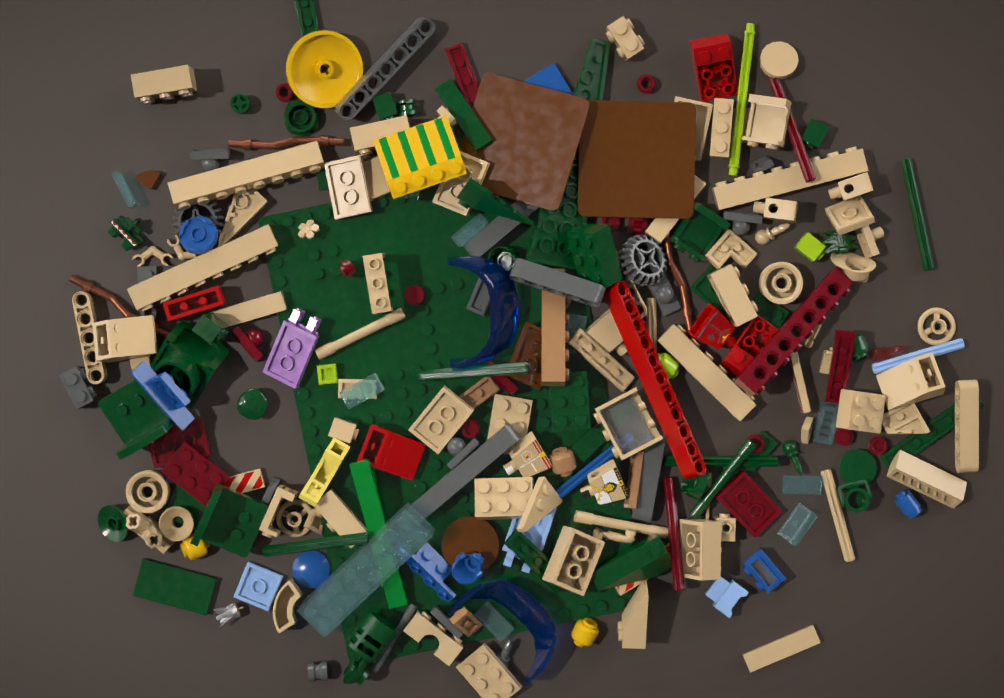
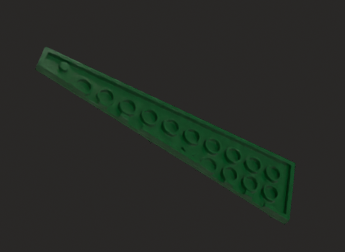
(549, 238)

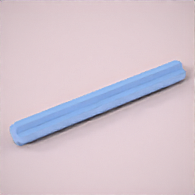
(937, 350)

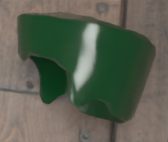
(504, 256)
(252, 404)
(695, 487)

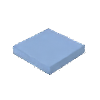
(258, 586)

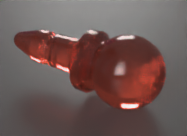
(878, 354)

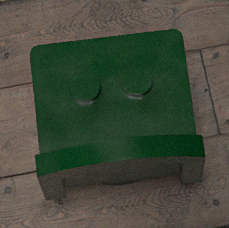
(189, 360)
(134, 417)
(230, 521)

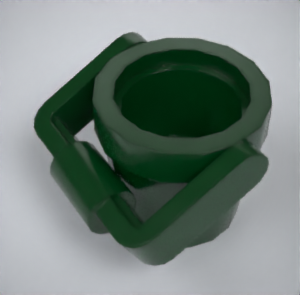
(855, 498)

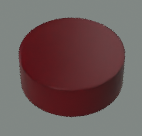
(613, 222)
(414, 295)

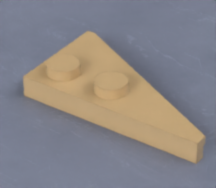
(240, 212)
(540, 503)

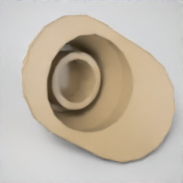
(854, 266)

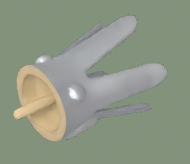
(228, 613)

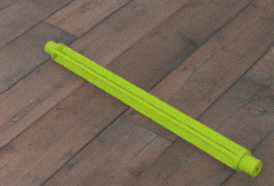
(741, 99)

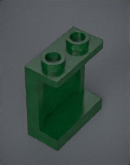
(698, 232)

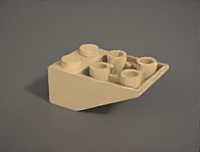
(124, 338)
(911, 382)

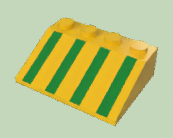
(419, 157)

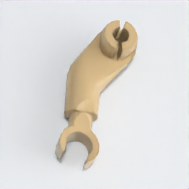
(628, 537)

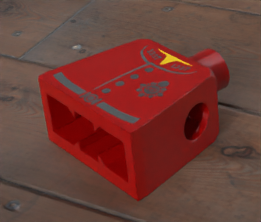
(713, 328)

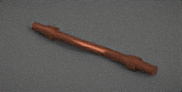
(248, 144)
(89, 286)
(687, 311)

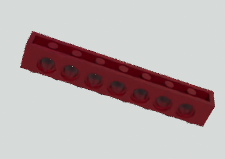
(746, 379)

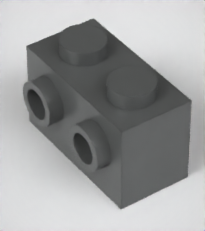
(78, 387)

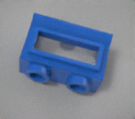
(763, 570)

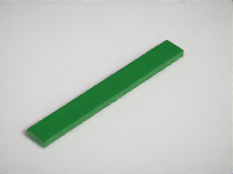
(374, 520)

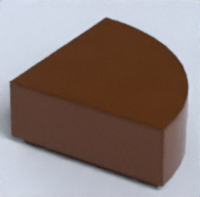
(148, 178)

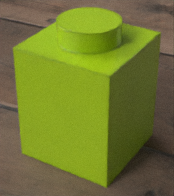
(810, 247)

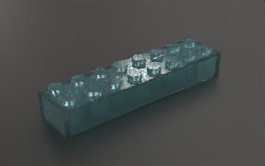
(366, 570)

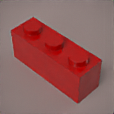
(194, 303)

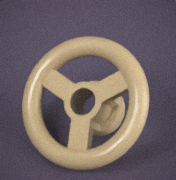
(943, 327)
(282, 512)

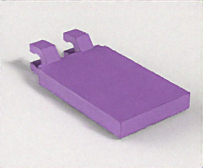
(292, 349)

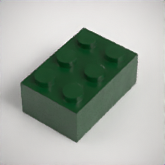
(595, 254)
(570, 404)

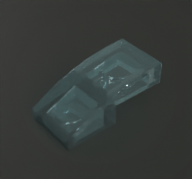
(362, 391)

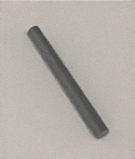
(400, 627)

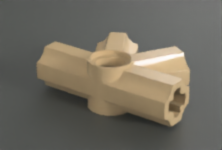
(147, 529)

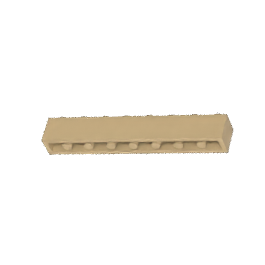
(246, 175)
(788, 179)
(203, 266)

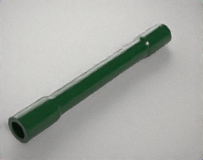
(703, 503)

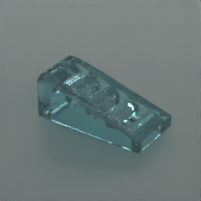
(821, 414)

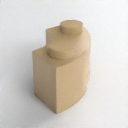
(284, 605)

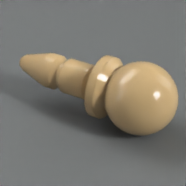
(764, 236)

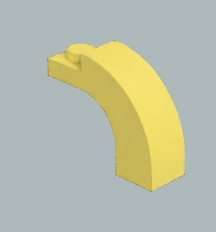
(324, 472)

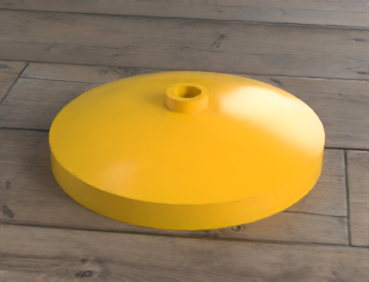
(341, 73)

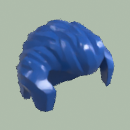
(467, 568)

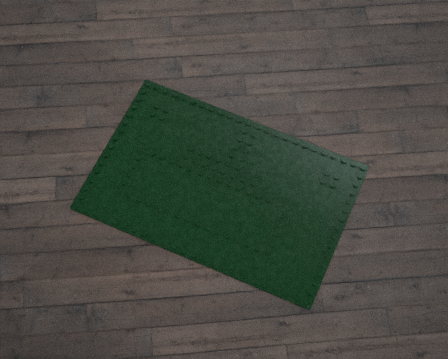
(416, 252)

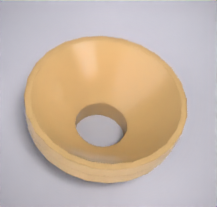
(172, 532)

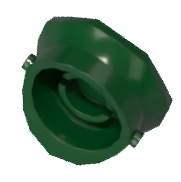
(301, 118)

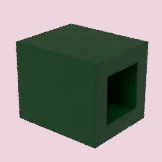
(385, 106)
(813, 134)

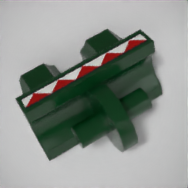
(128, 230)

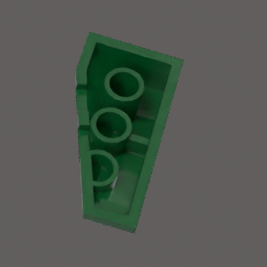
(482, 199)
(637, 563)

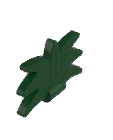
(839, 244)

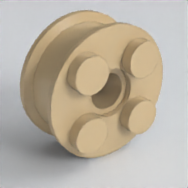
(793, 281)
(135, 491)

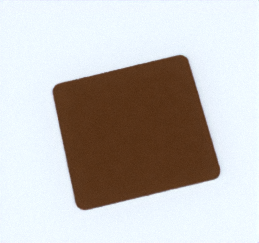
(532, 138)
(637, 160)

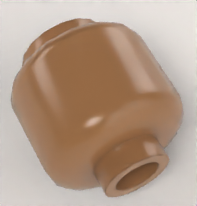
(562, 461)

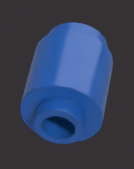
(907, 503)

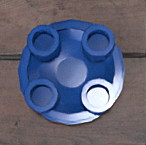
(311, 569)

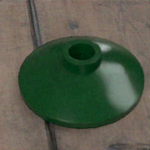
(112, 523)

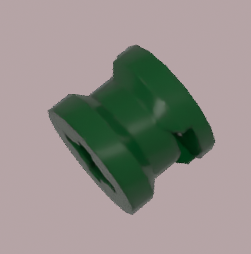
(238, 101)
(406, 107)

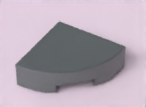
(762, 164)

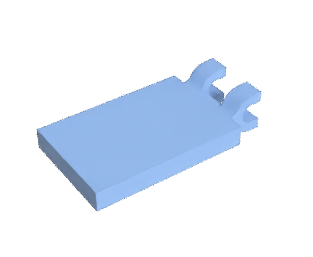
(536, 534)

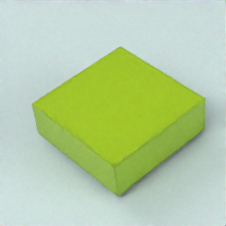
(327, 374)

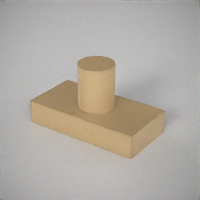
(867, 239)

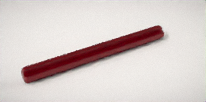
(794, 135)
(674, 535)

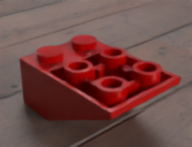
(714, 67)
(748, 345)
(392, 452)

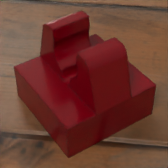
(637, 226)

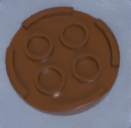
(470, 537)

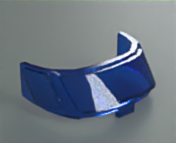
(502, 307)
(527, 610)

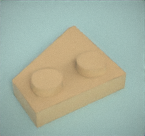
(904, 421)

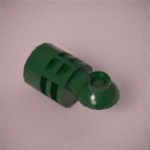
(369, 641)

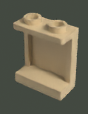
(767, 121)
(266, 525)

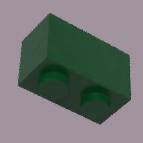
(211, 328)

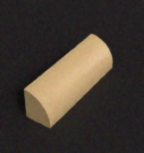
(927, 479)

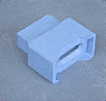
(725, 595)

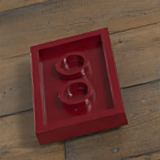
(167, 445)
(194, 473)
(748, 504)

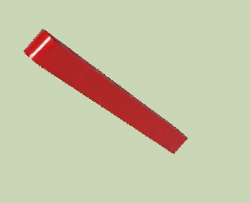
(654, 380)

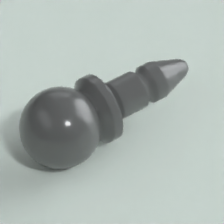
(503, 656)

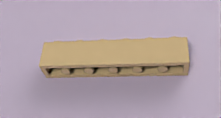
(709, 375)

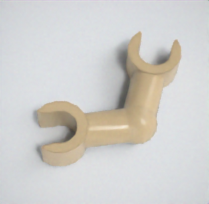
(152, 251)
(179, 251)

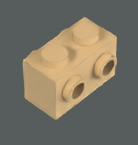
(625, 39)

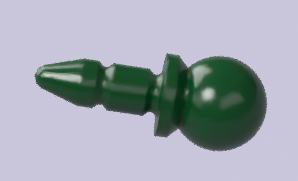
(790, 449)

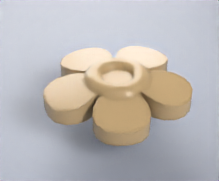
(307, 229)

